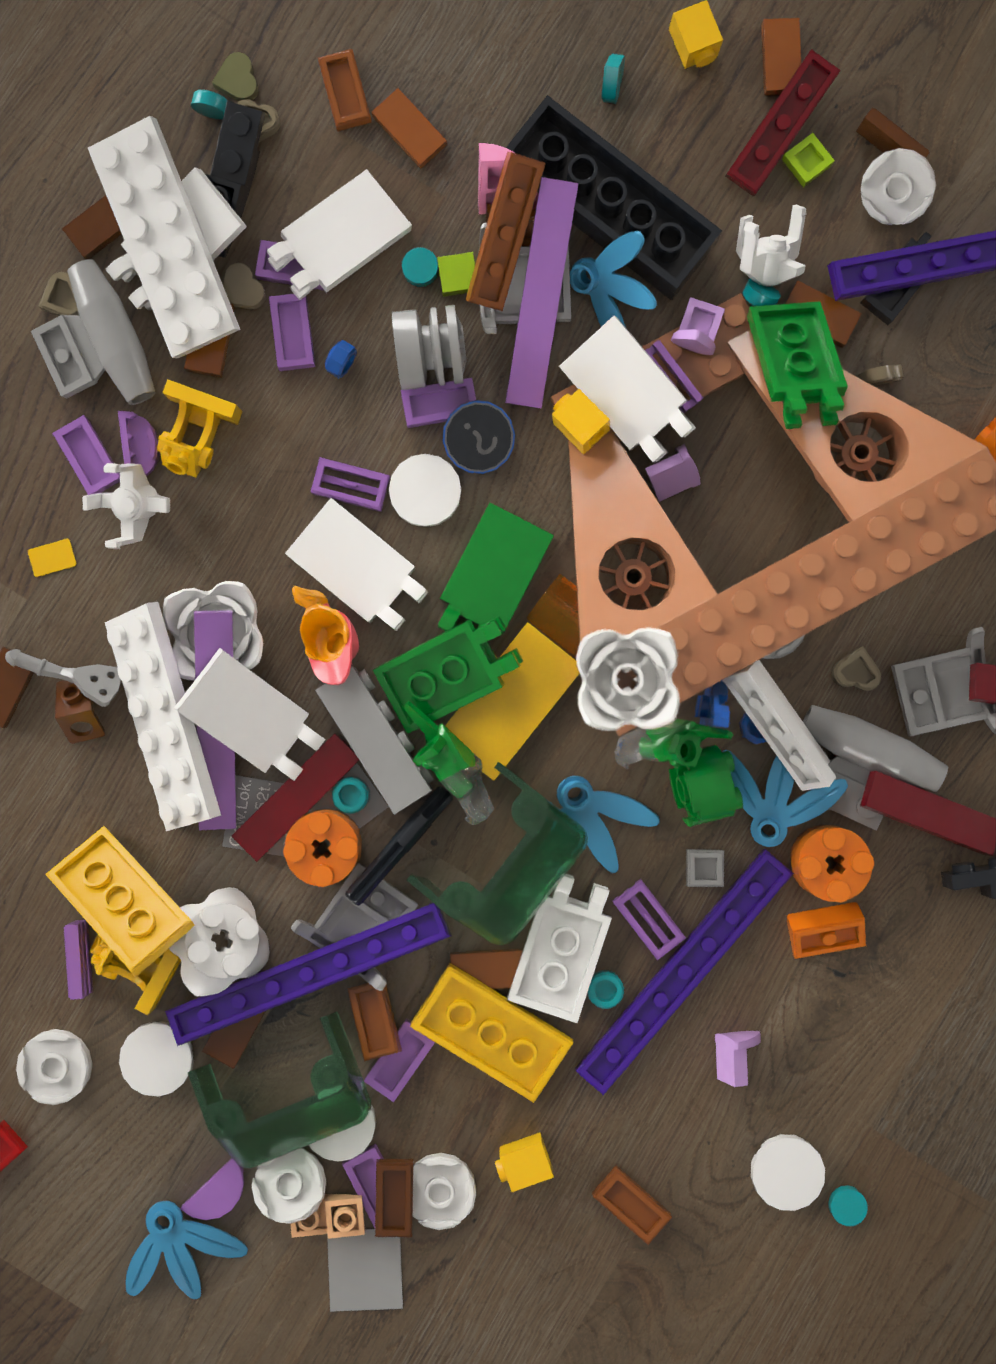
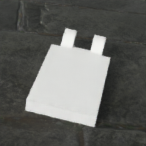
(215, 218)
(339, 235)
(628, 388)
(355, 564)
(247, 714)
(561, 952)

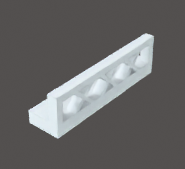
(781, 726)

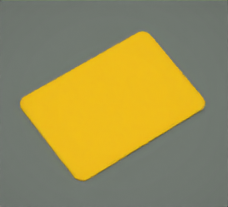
(51, 557)

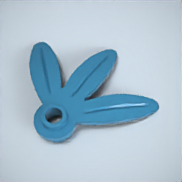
(606, 283)
(614, 805)
(774, 807)
(178, 1257)

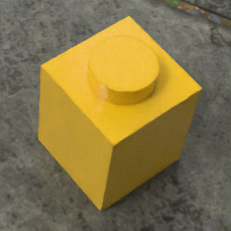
(696, 35)
(580, 420)
(524, 1162)

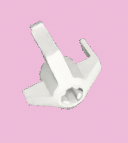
(771, 258)
(131, 503)

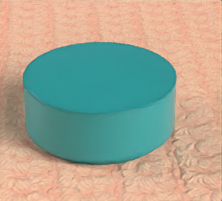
(209, 104)
(420, 267)
(760, 295)
(351, 795)
(605, 989)
(848, 1205)

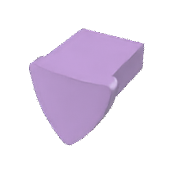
(699, 327)
(673, 474)
(732, 1056)

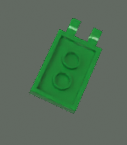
(798, 360)
(494, 569)
(446, 671)

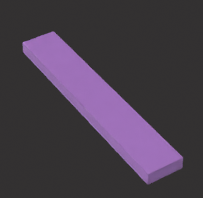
(541, 292)
(212, 632)

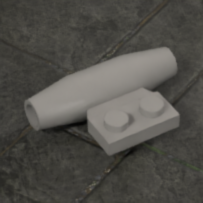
(95, 340)
(868, 748)

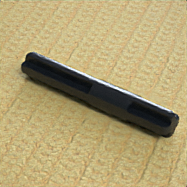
(400, 844)

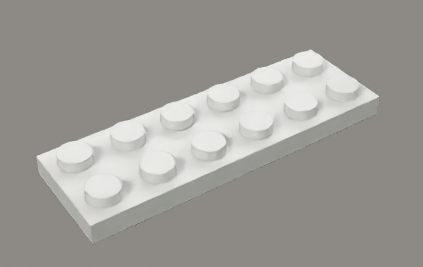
(163, 237)
(164, 735)

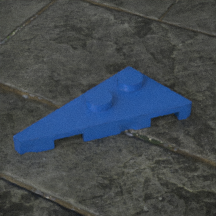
(710, 707)

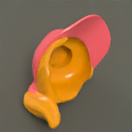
(327, 637)

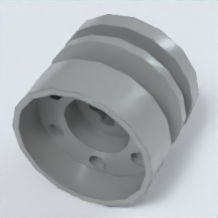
(428, 347)

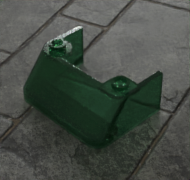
(524, 878)
(338, 1105)

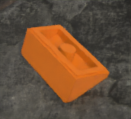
(826, 930)

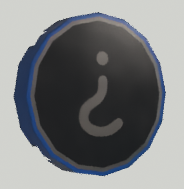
(478, 436)

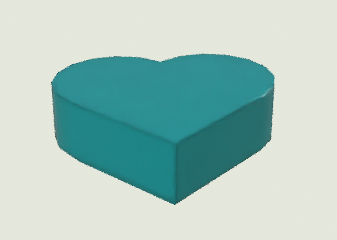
(612, 78)

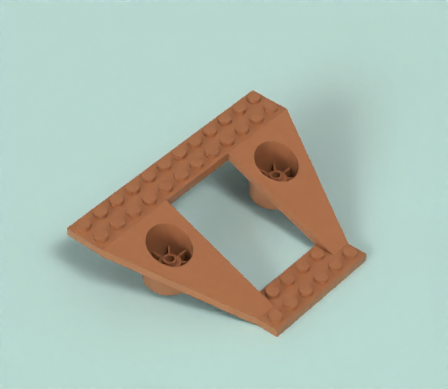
(923, 509)

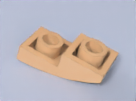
(337, 1216)

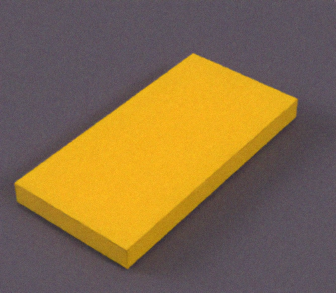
(507, 717)
(120, 900)
(491, 1032)

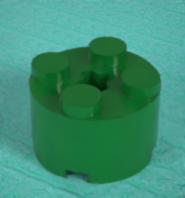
(708, 788)

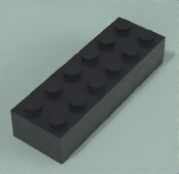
(618, 197)

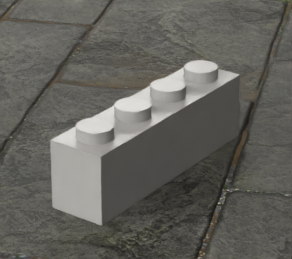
(375, 740)

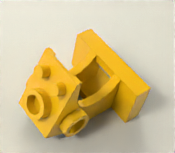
(200, 410)
(152, 980)

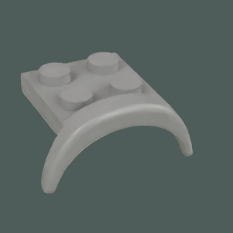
(511, 309)
(936, 689)
(346, 919)

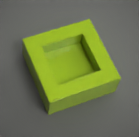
(808, 160)
(456, 273)

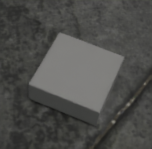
(704, 868)

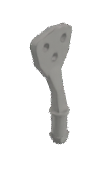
(79, 676)

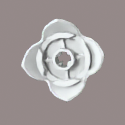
(228, 595)
(650, 656)
(247, 951)

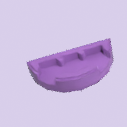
(138, 441)
(217, 1194)

